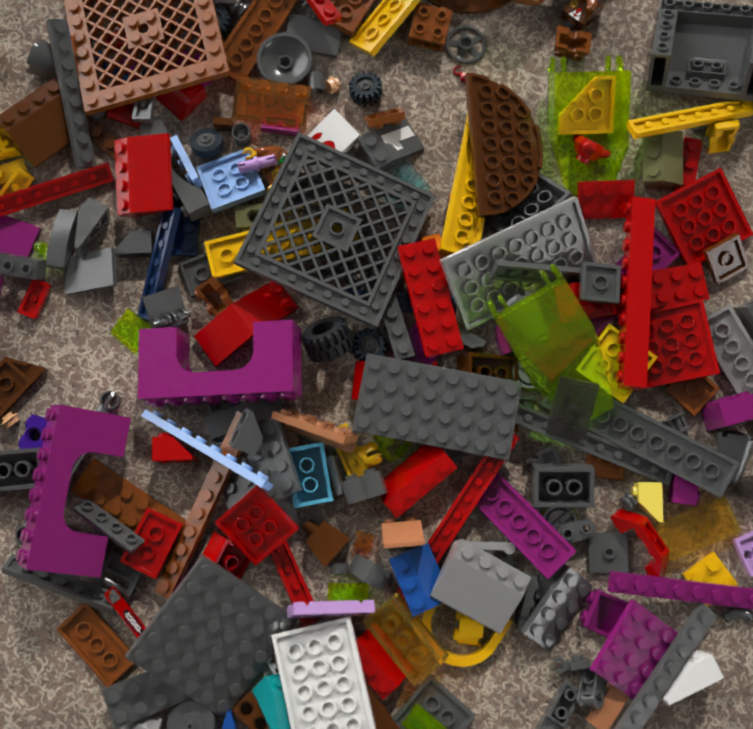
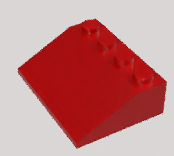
(143, 175)

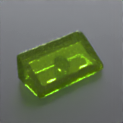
(421, 719)

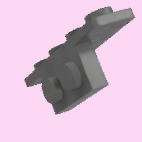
(109, 526)

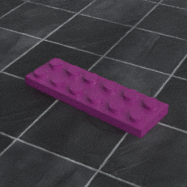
(525, 527)

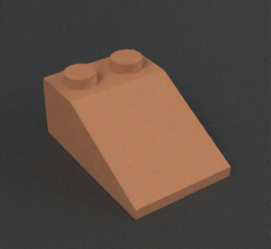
(402, 533)

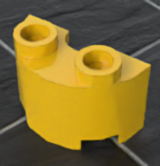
(721, 135)
(468, 631)

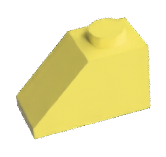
(649, 498)

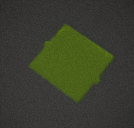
(128, 328)

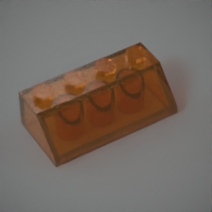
(271, 102)

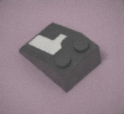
(390, 145)

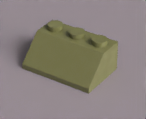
(663, 160)

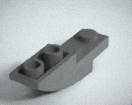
(559, 708)

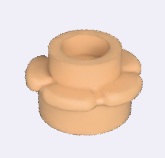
(332, 85)
(10, 419)

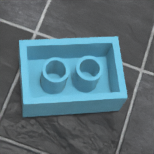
(313, 475)

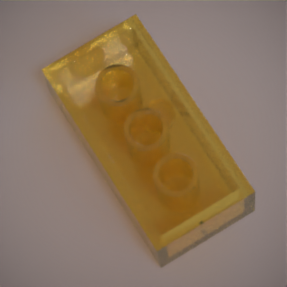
(406, 639)

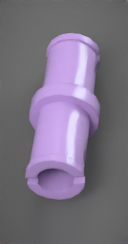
(257, 163)

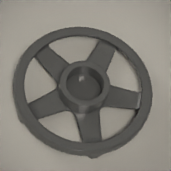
(465, 44)

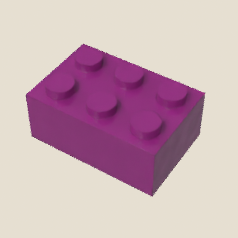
(728, 411)

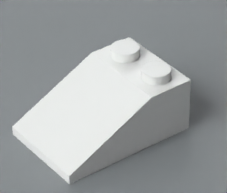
(695, 675)

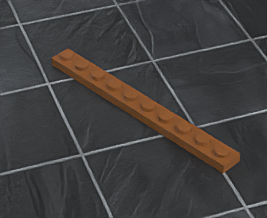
(197, 519)

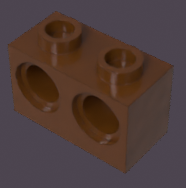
(249, 719)

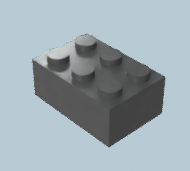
(562, 484)

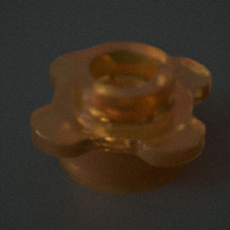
(365, 546)

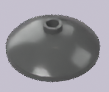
(284, 49)

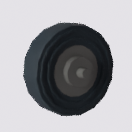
(207, 143)

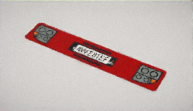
(125, 611)

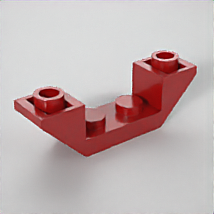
(626, 520)

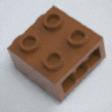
(430, 27)

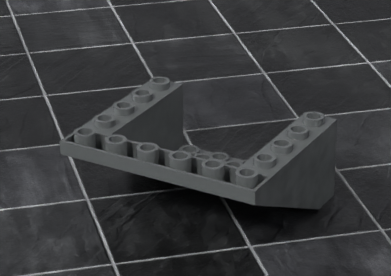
(703, 50)

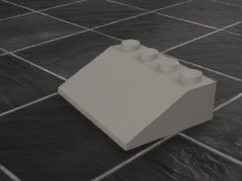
(479, 585)

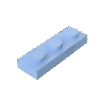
(185, 163)

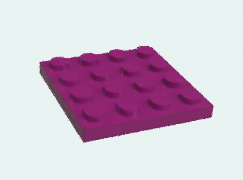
(633, 649)

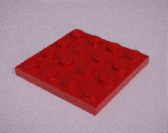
(702, 215)
(682, 344)

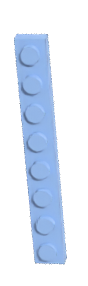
(214, 452)

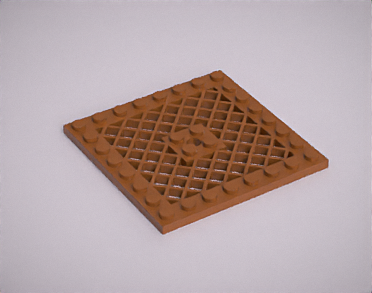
(210, 66)

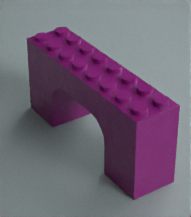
(269, 375)
(47, 539)

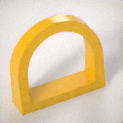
(473, 658)

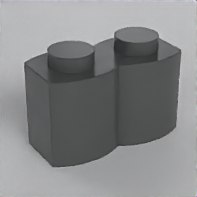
(364, 486)

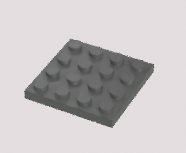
(272, 460)

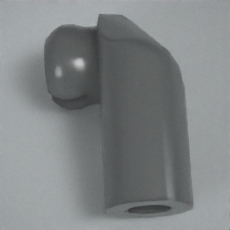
(744, 613)

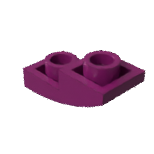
(502, 345)

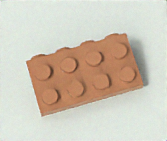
(320, 431)

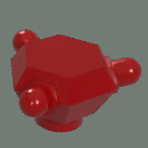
(588, 150)

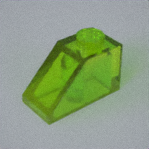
(347, 591)

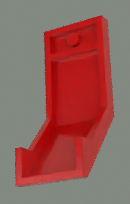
(235, 324)

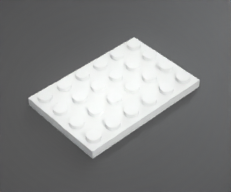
(323, 677)

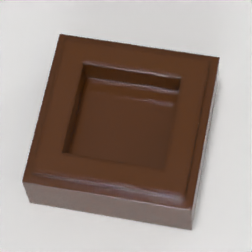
(223, 124)

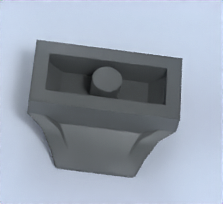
(470, 341)

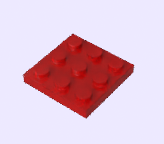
(256, 524)

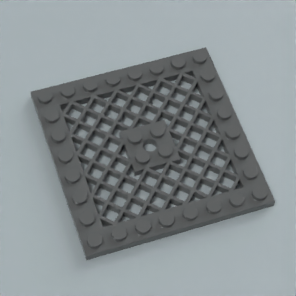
(301, 282)

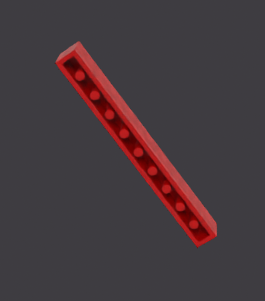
(636, 294)

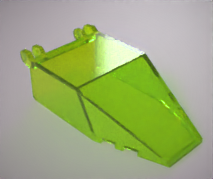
(562, 89)
(554, 339)

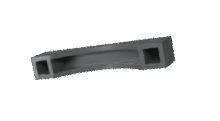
(192, 198)

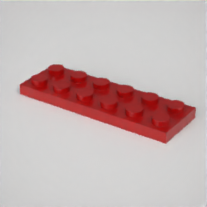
(430, 298)

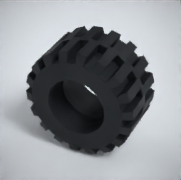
(327, 339)

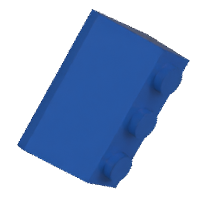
(417, 575)

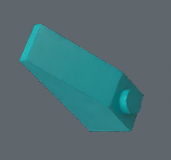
(272, 702)

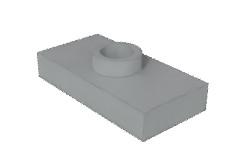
(337, 473)

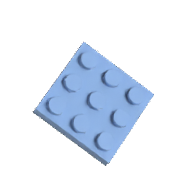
(225, 184)

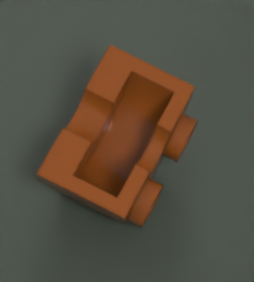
(572, 43)
(214, 294)

